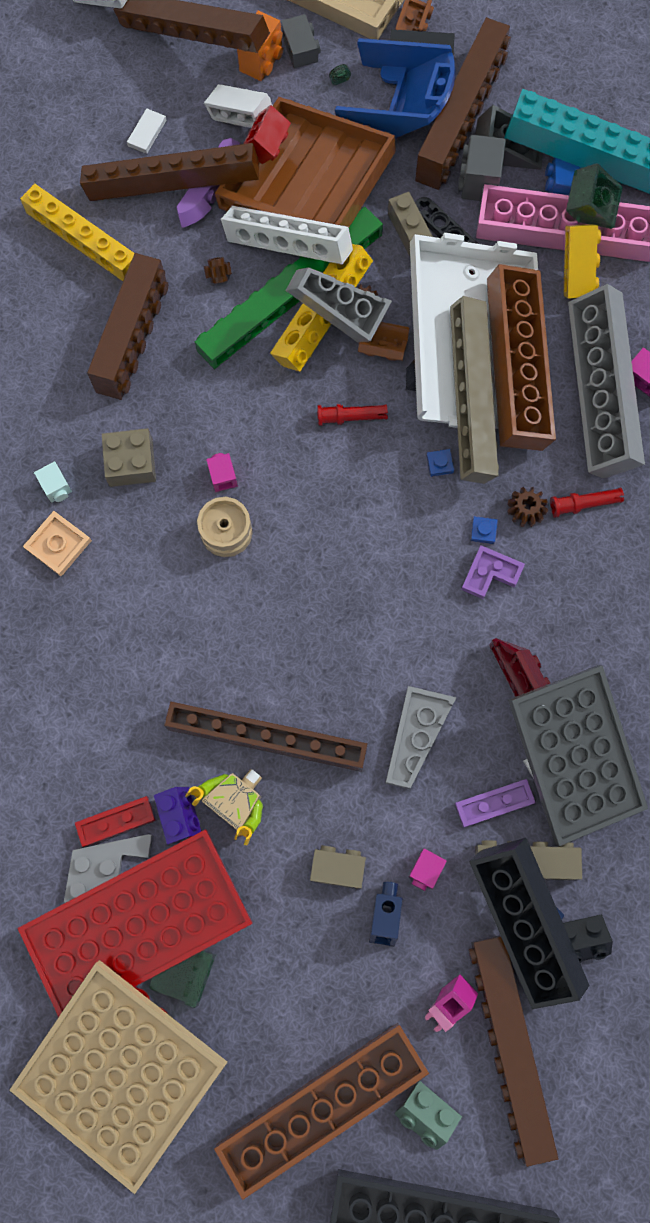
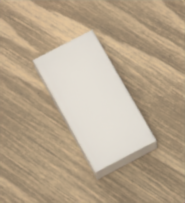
(146, 131)

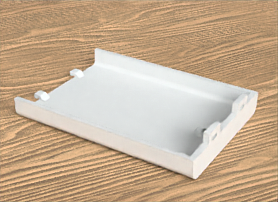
(438, 280)

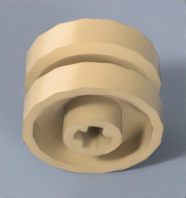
(212, 523)

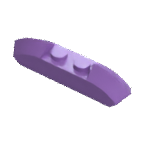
(196, 200)

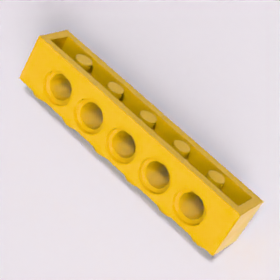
(77, 231)
(309, 327)

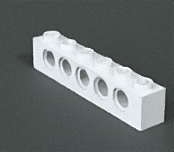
(287, 234)

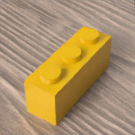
(581, 259)

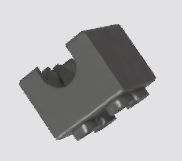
(480, 165)

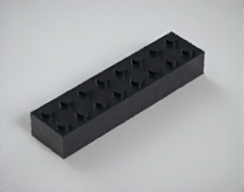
(384, 1200)

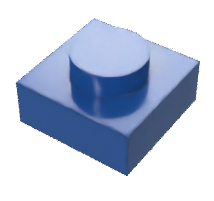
(440, 462)
(484, 530)

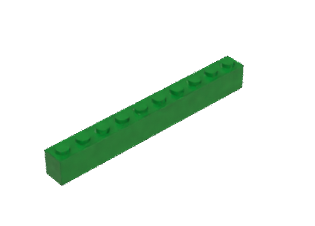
(272, 300)

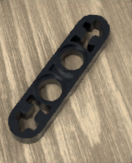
(450, 225)

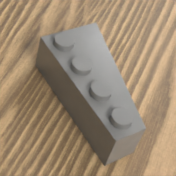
(339, 303)

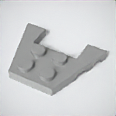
(101, 863)

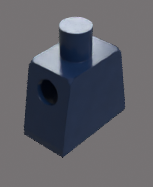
(386, 925)

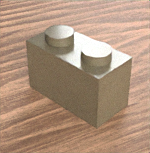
(338, 868)

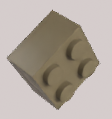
(128, 457)

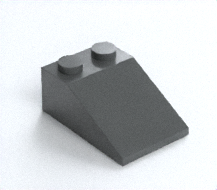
(495, 124)

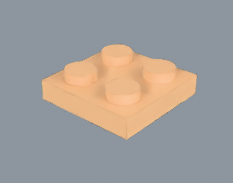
(57, 543)

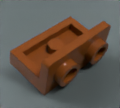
(414, 15)
(388, 342)

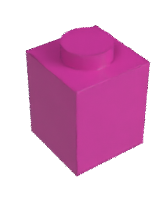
(222, 472)
(427, 870)
(456, 999)

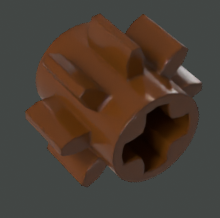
(217, 270)

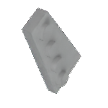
(418, 728)

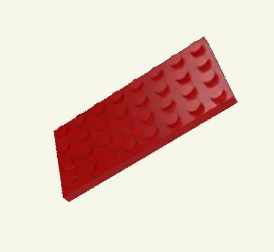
(138, 920)

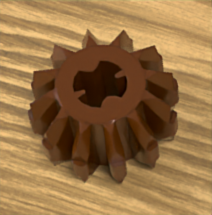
(518, 509)

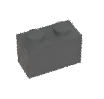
(300, 41)

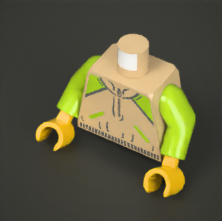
(233, 801)

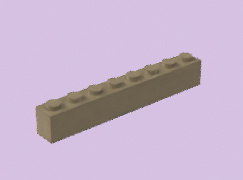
(474, 390)

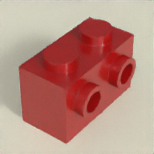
(268, 133)

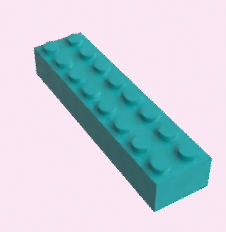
(580, 139)

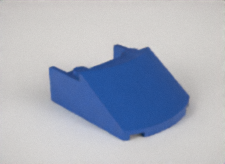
(422, 78)

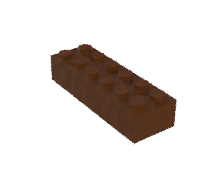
(128, 327)

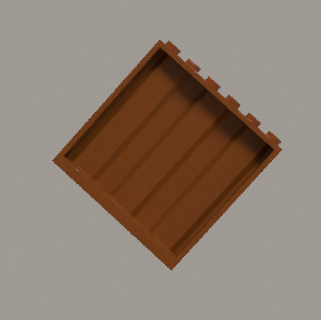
(321, 168)

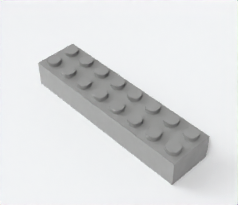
(606, 382)

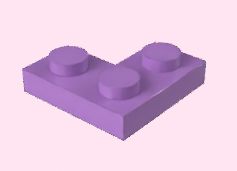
(490, 565)

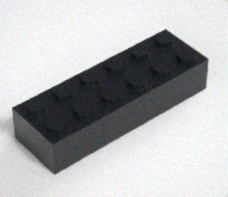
(529, 924)

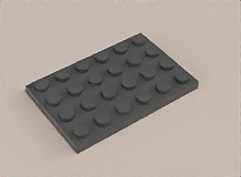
(578, 754)

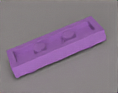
(494, 803)

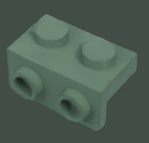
(428, 1116)

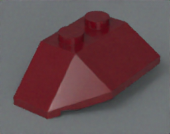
(518, 666)

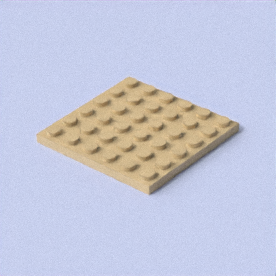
(117, 1076)

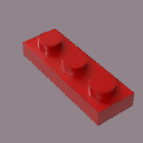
(115, 821)

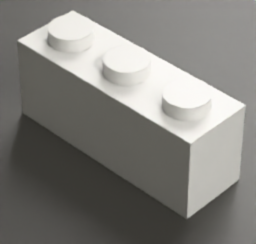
(236, 105)

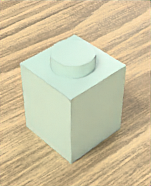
(53, 482)

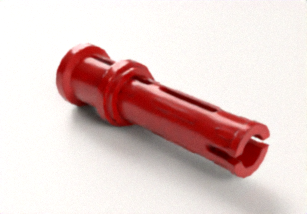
(339, 414)
(575, 502)

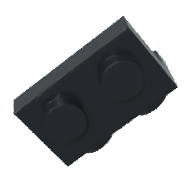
(590, 938)

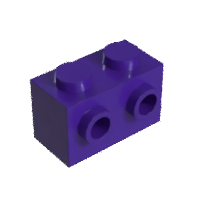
(177, 814)

